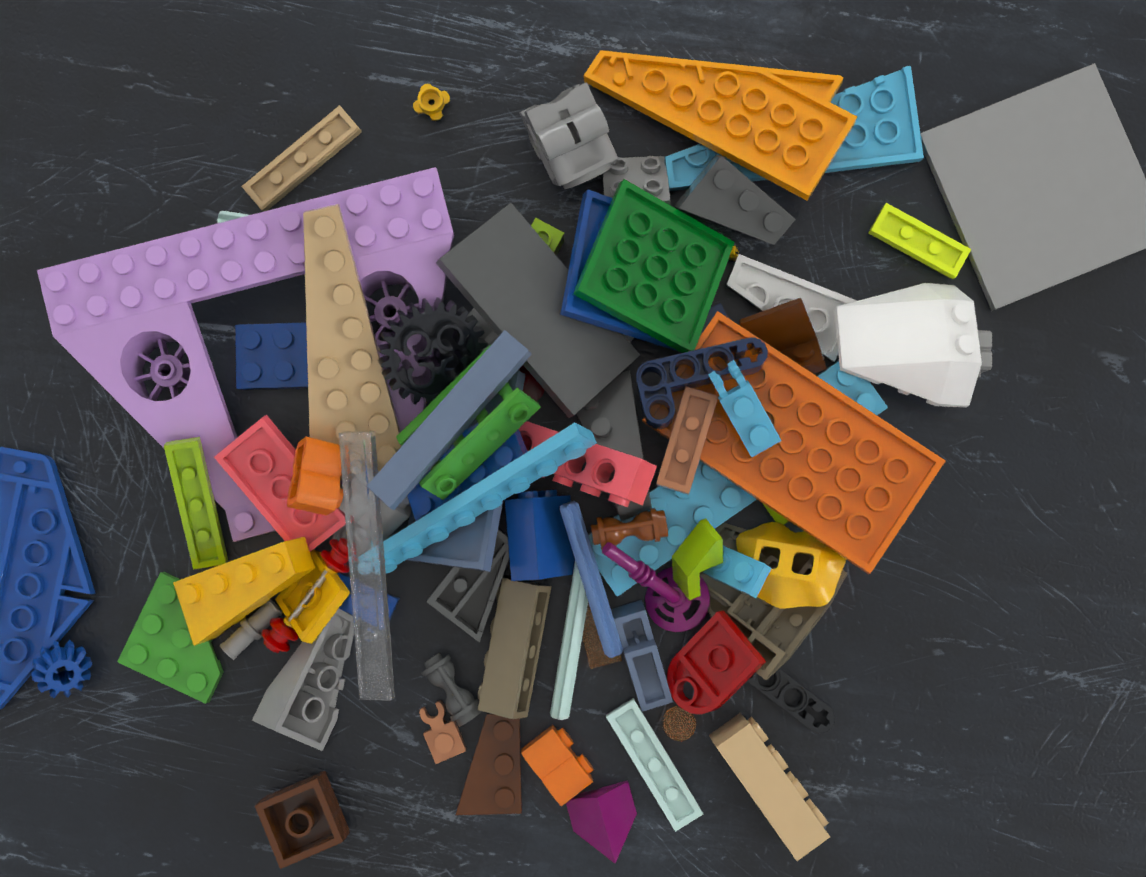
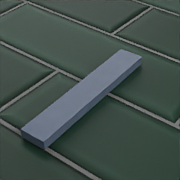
(449, 420)

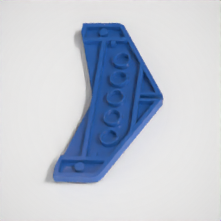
(37, 565)

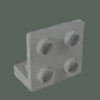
(644, 172)

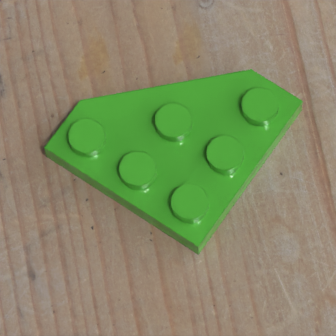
(164, 649)

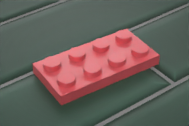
(263, 468)

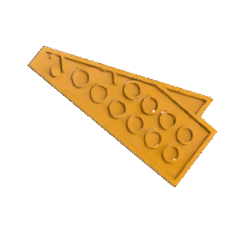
(753, 115)

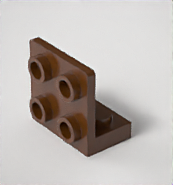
(789, 332)

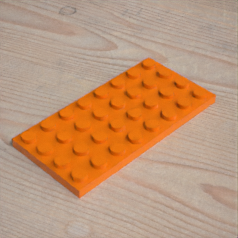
(837, 466)

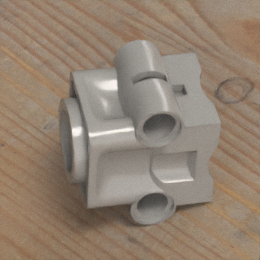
(570, 137)

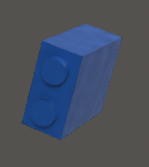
(538, 536)

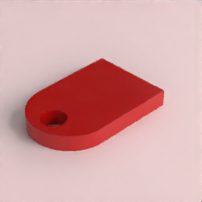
(715, 665)

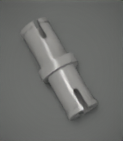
(250, 629)

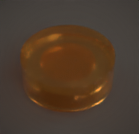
(679, 724)

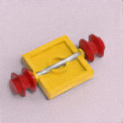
(310, 600)

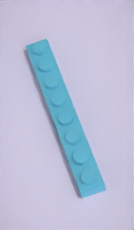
(487, 494)

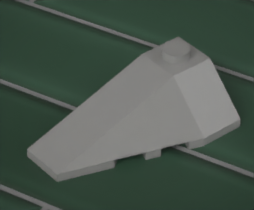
(307, 688)

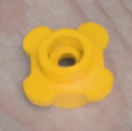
(428, 93)

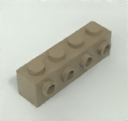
(514, 648)

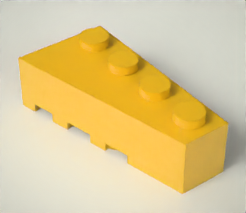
(232, 590)

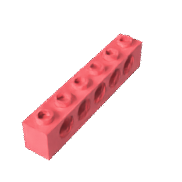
(631, 474)

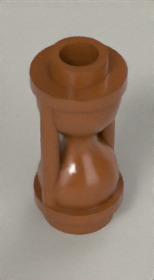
(645, 526)

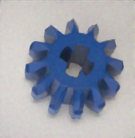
(51, 679)

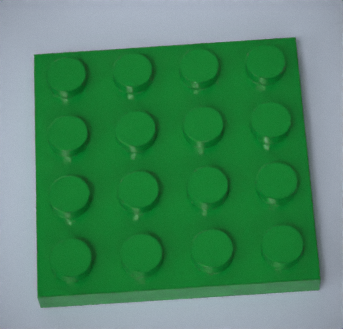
(654, 268)

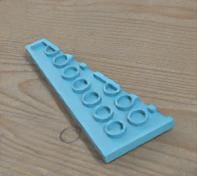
(882, 136)

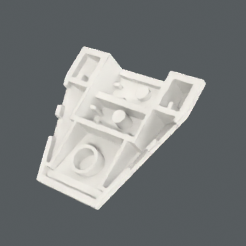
(913, 341)

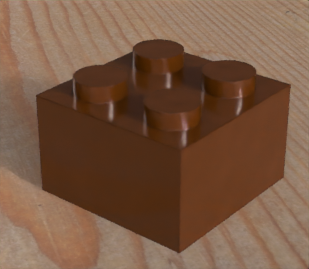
(302, 819)

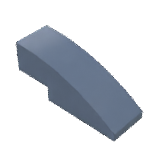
(642, 655)

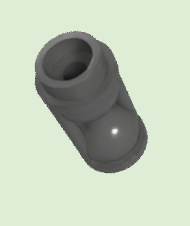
(459, 701)

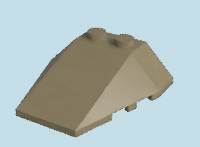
(770, 630)

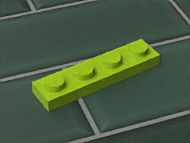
(196, 502)

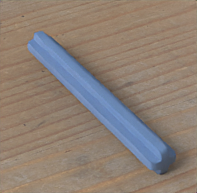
(591, 578)

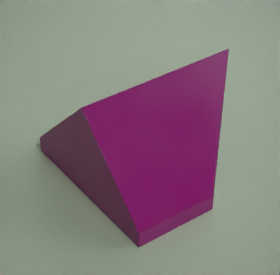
(604, 817)

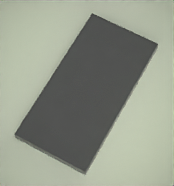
(521, 289)

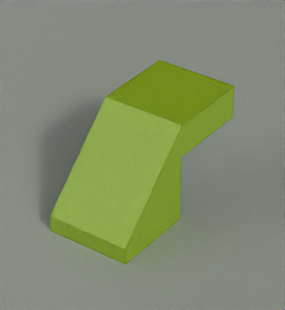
(696, 554)

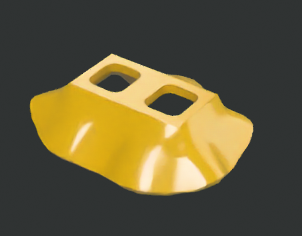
(782, 585)

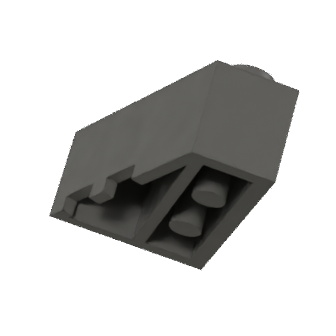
(735, 201)

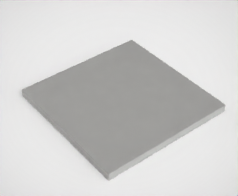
(1041, 186)

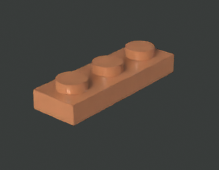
(687, 440)

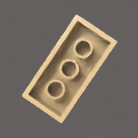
(774, 792)

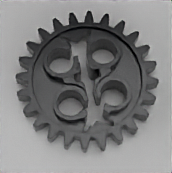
(429, 323)

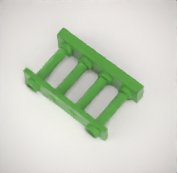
(479, 443)

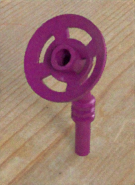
(668, 593)

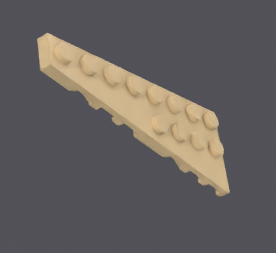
(342, 350)

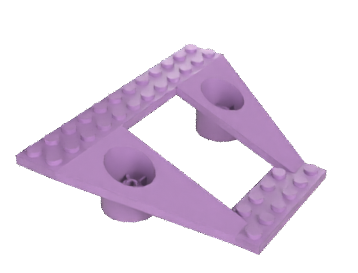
(140, 297)

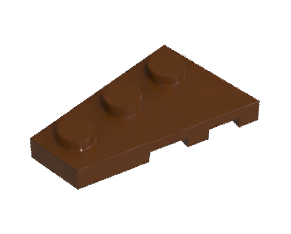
(495, 771)

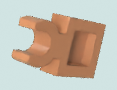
(443, 737)

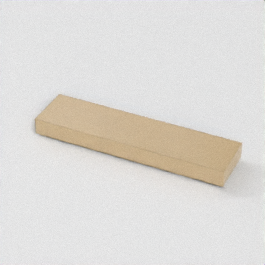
(301, 159)

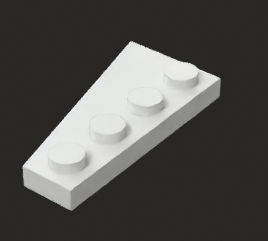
(771, 287)

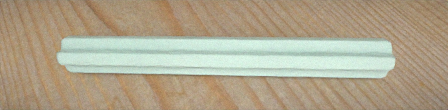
(569, 648)

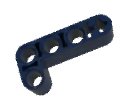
(698, 361)

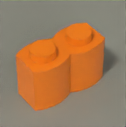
(316, 477)
(557, 764)

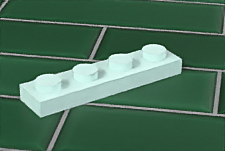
(654, 764)

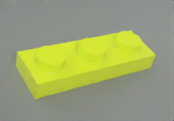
(919, 241)

